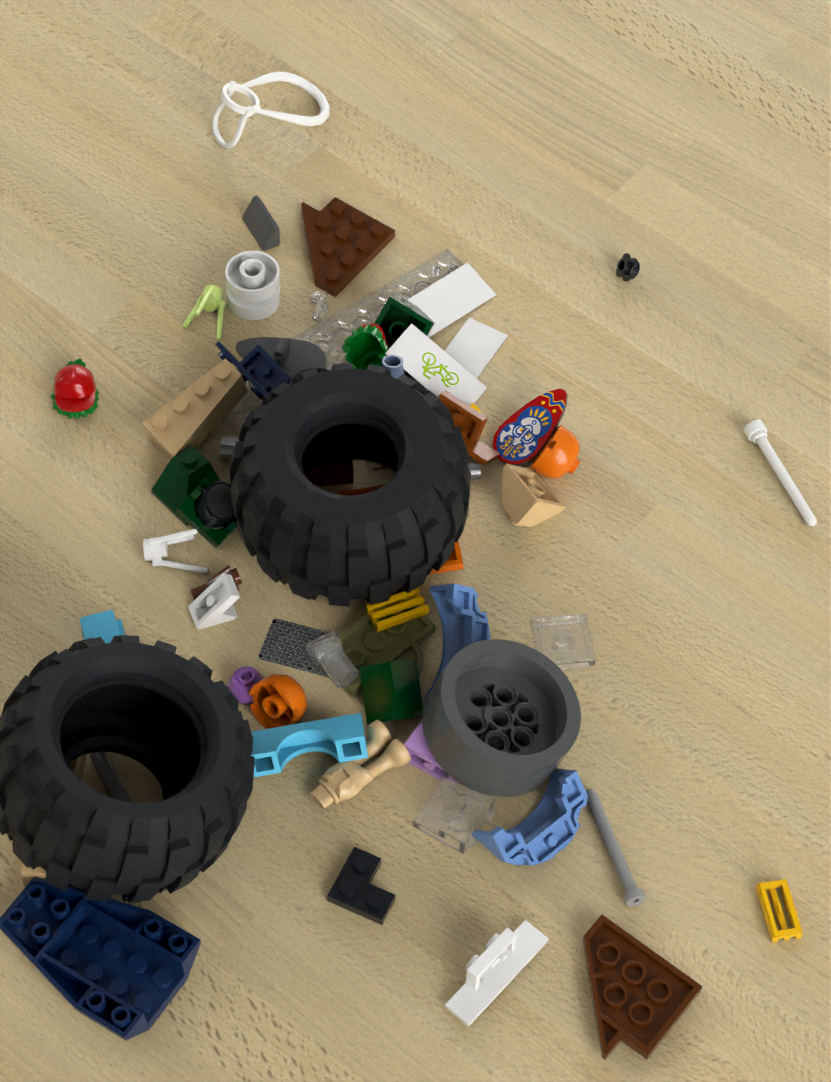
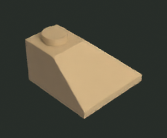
(527, 497)

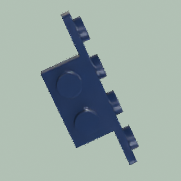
(258, 369)

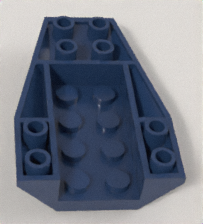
(102, 957)

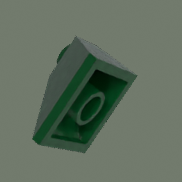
(398, 316)
(181, 478)

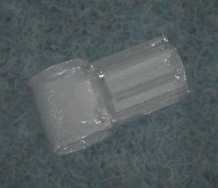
(329, 653)

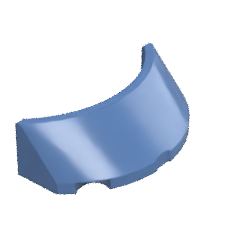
(460, 620)
(546, 828)

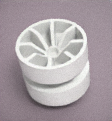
(253, 285)

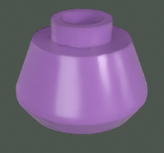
(242, 682)

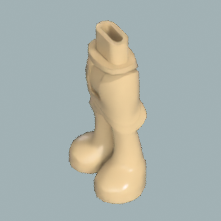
(348, 778)

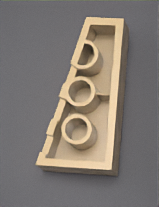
(196, 410)

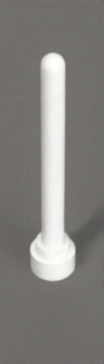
(757, 432)

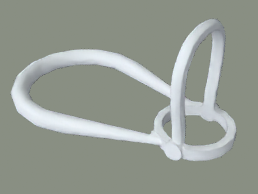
(249, 110)

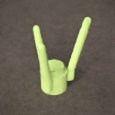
(209, 301)

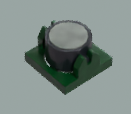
(212, 508)

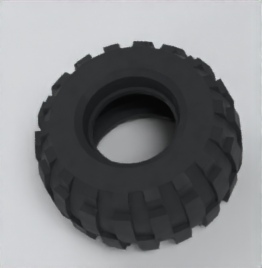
(350, 542)
(140, 706)

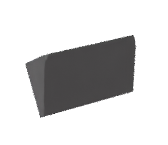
(261, 224)

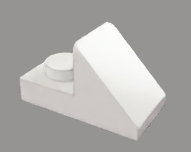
(215, 603)

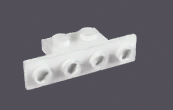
(495, 969)

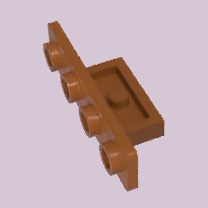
(471, 426)

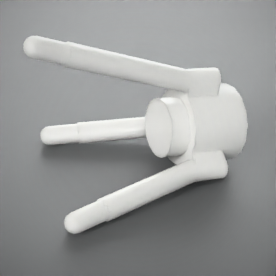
(157, 548)

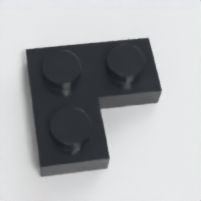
(354, 888)

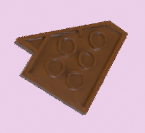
(341, 243)
(633, 989)

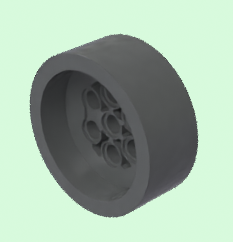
(501, 718)

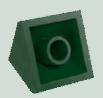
(391, 691)

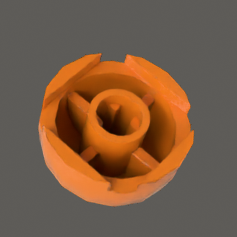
(558, 455)
(278, 701)

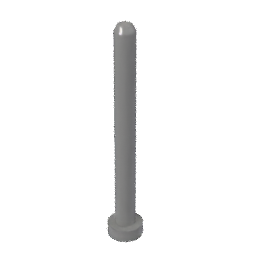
(633, 895)

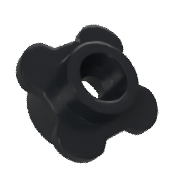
(627, 267)

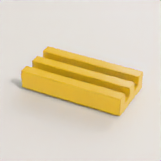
(396, 605)
(784, 932)

